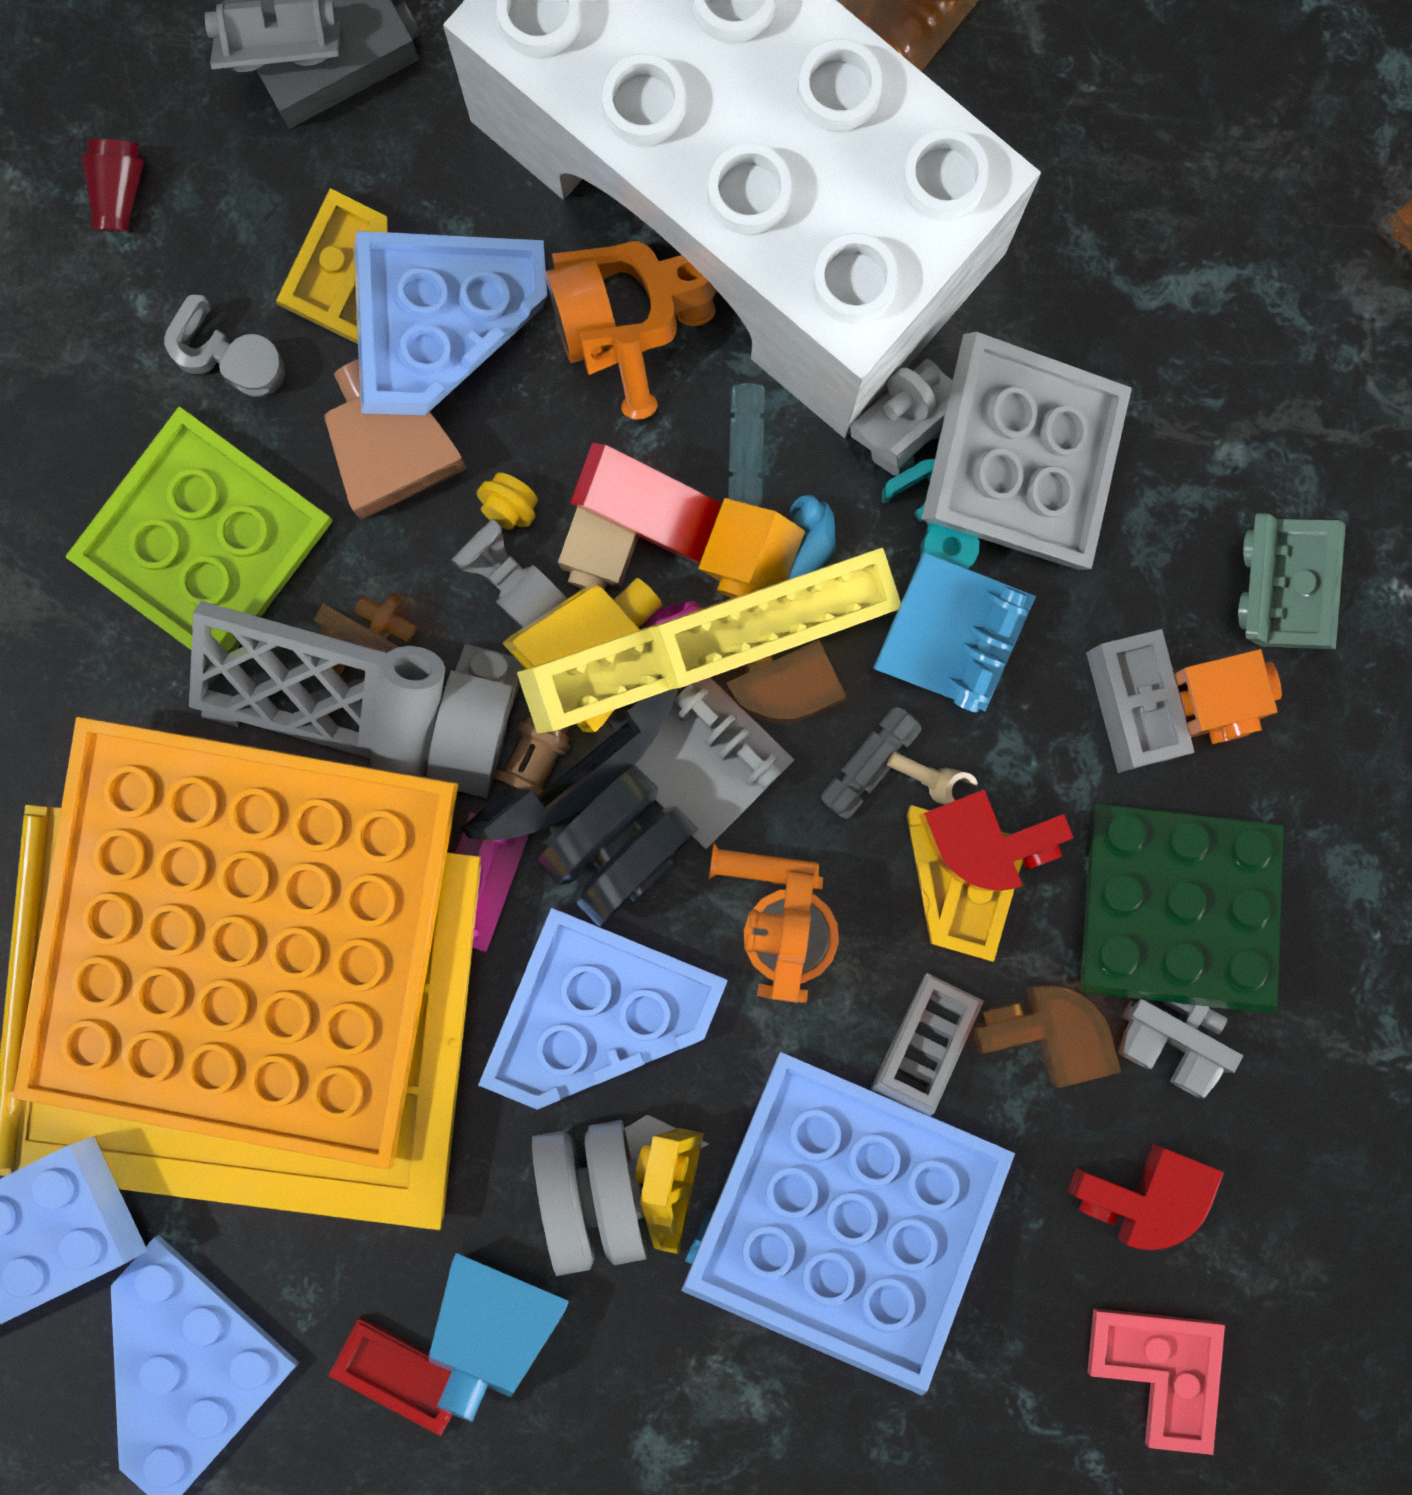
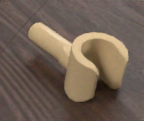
(939, 781)

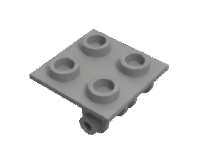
(711, 759)

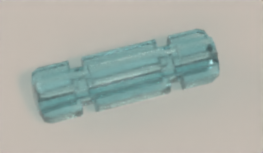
(746, 443)

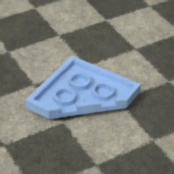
(437, 311)
(594, 1012)
(183, 1369)

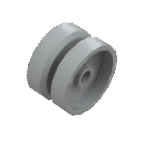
(589, 1197)

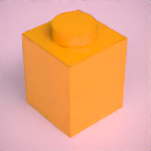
(750, 548)

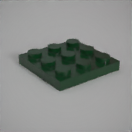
(1183, 909)

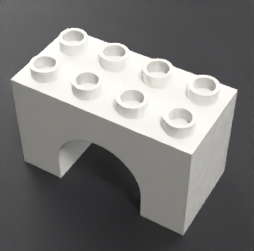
(774, 153)

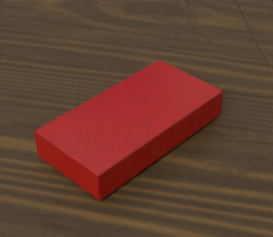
(393, 1374)

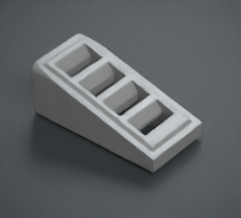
(951, 998)

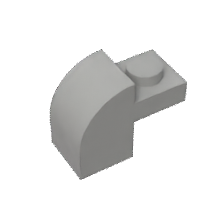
(474, 719)

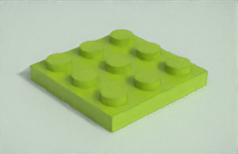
(196, 528)

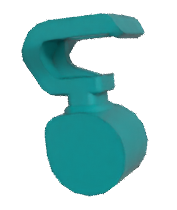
(939, 540)

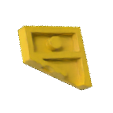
(668, 1178)

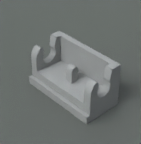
(1140, 701)

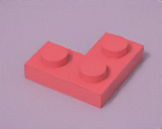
(1177, 1359)

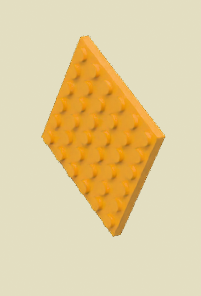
(235, 941)

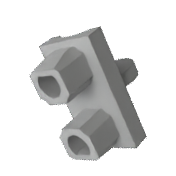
(904, 416)
(1203, 1057)

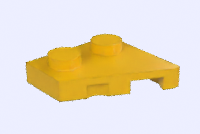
(324, 272)
(955, 913)

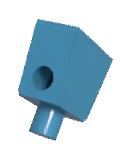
(488, 1333)

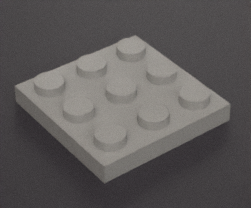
(1026, 452)

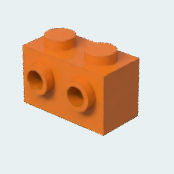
(1228, 695)

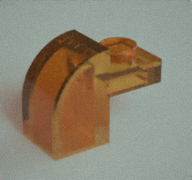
(788, 687)
(1069, 1029)

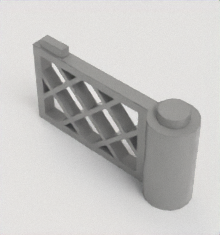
(398, 691)

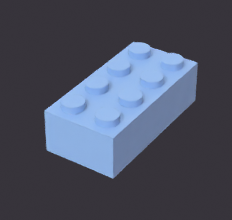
(61, 1227)

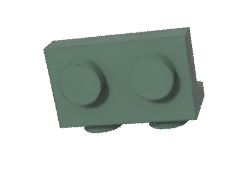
(1292, 582)

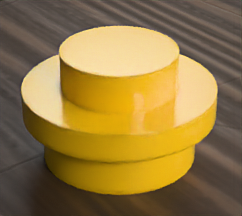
(507, 501)

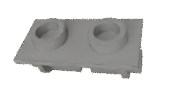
(244, 40)

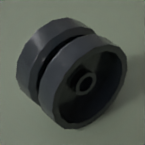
(623, 851)

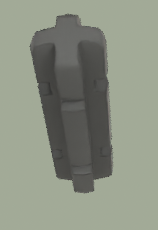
(869, 762)

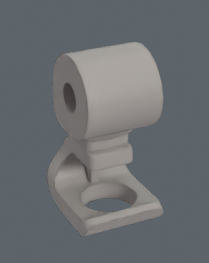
(246, 364)
(523, 592)

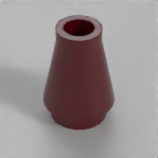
(111, 182)

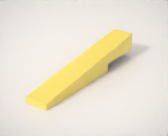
(708, 641)

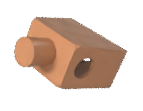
(385, 454)

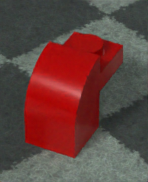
(977, 854)
(1165, 1207)

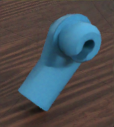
(819, 537)

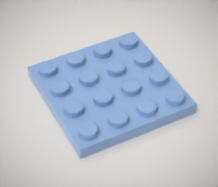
(849, 1223)

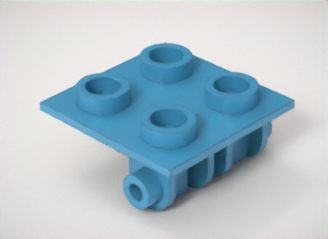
(954, 632)

